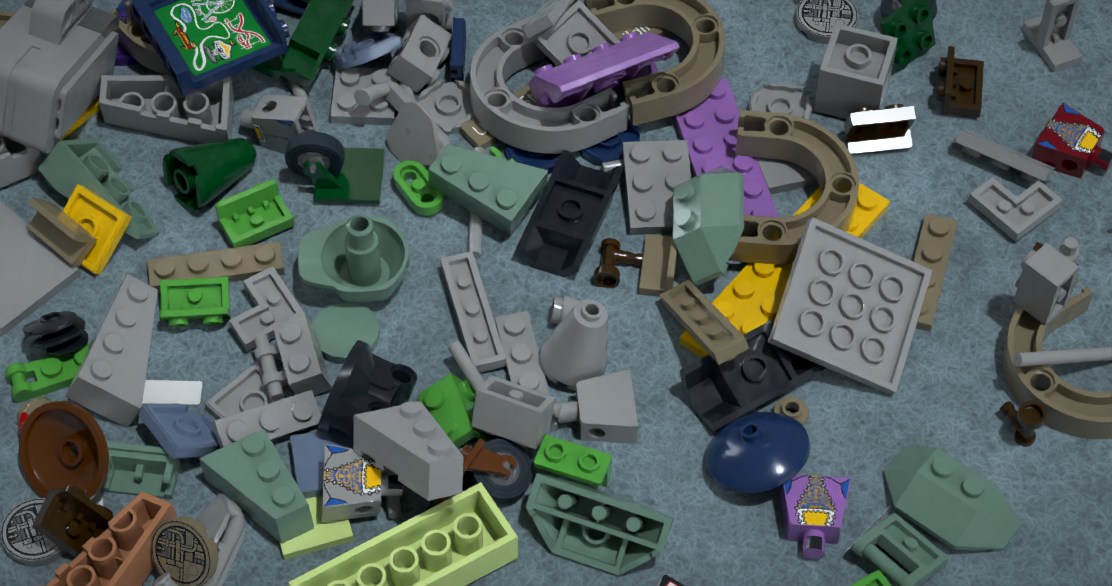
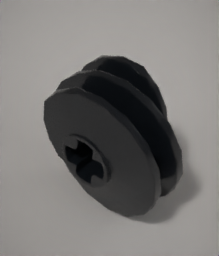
(58, 332)

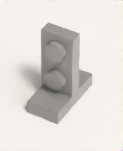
(1052, 34)

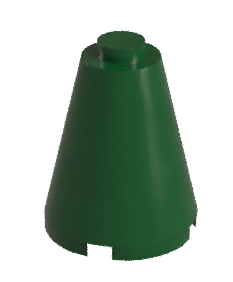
(206, 170)

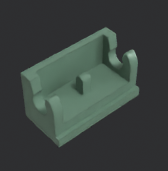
(140, 469)

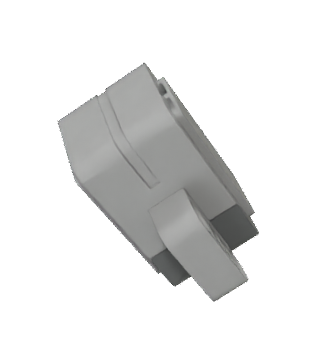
(52, 68)

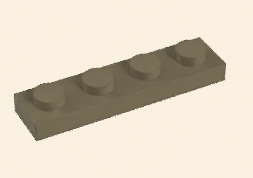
(933, 253)
(235, 262)
(704, 322)

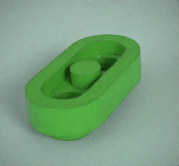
(418, 190)

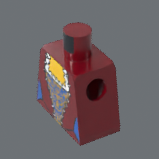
(1072, 143)

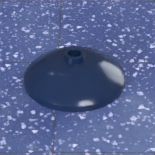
(757, 452)

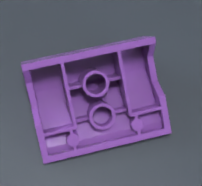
(600, 70)

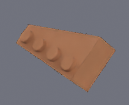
(122, 551)

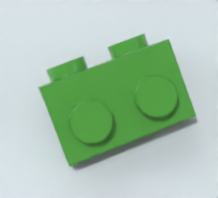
(253, 214)
(195, 300)
(452, 406)
(574, 461)

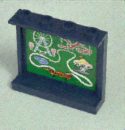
(210, 38)

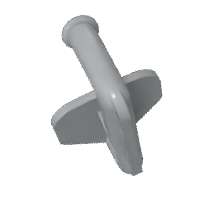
(414, 129)
(215, 519)

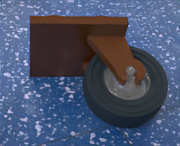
(499, 466)

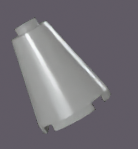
(577, 345)

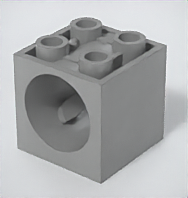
(854, 71)

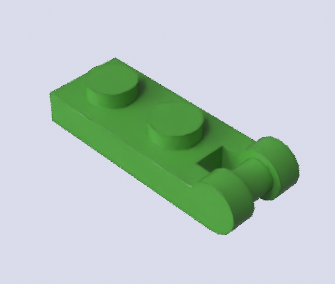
(51, 373)

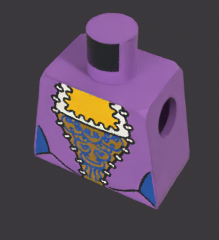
(814, 511)

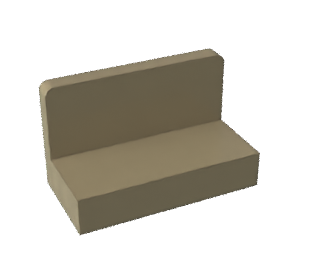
(60, 231)
(658, 265)

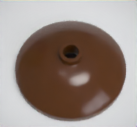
(63, 448)

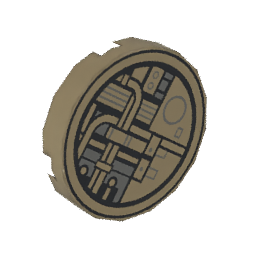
(184, 551)

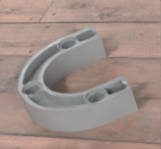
(529, 125)

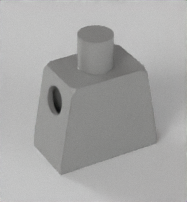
(604, 409)

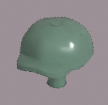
(355, 258)

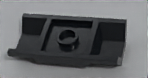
(567, 216)
(742, 384)

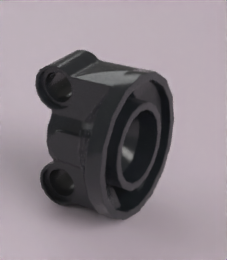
(365, 386)

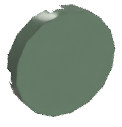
(341, 326)

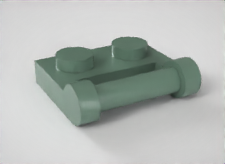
(905, 546)

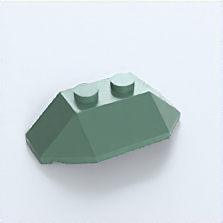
(708, 221)
(950, 500)
(596, 525)

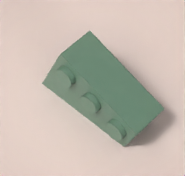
(488, 185)
(260, 484)

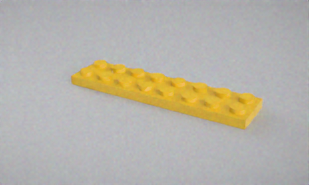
(759, 288)

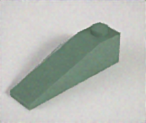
(93, 166)

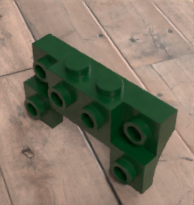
(310, 42)

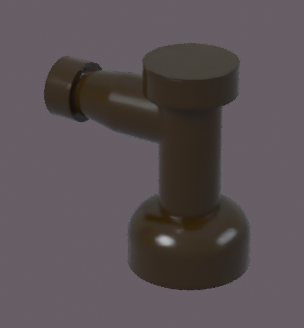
(607, 274)
(1029, 417)

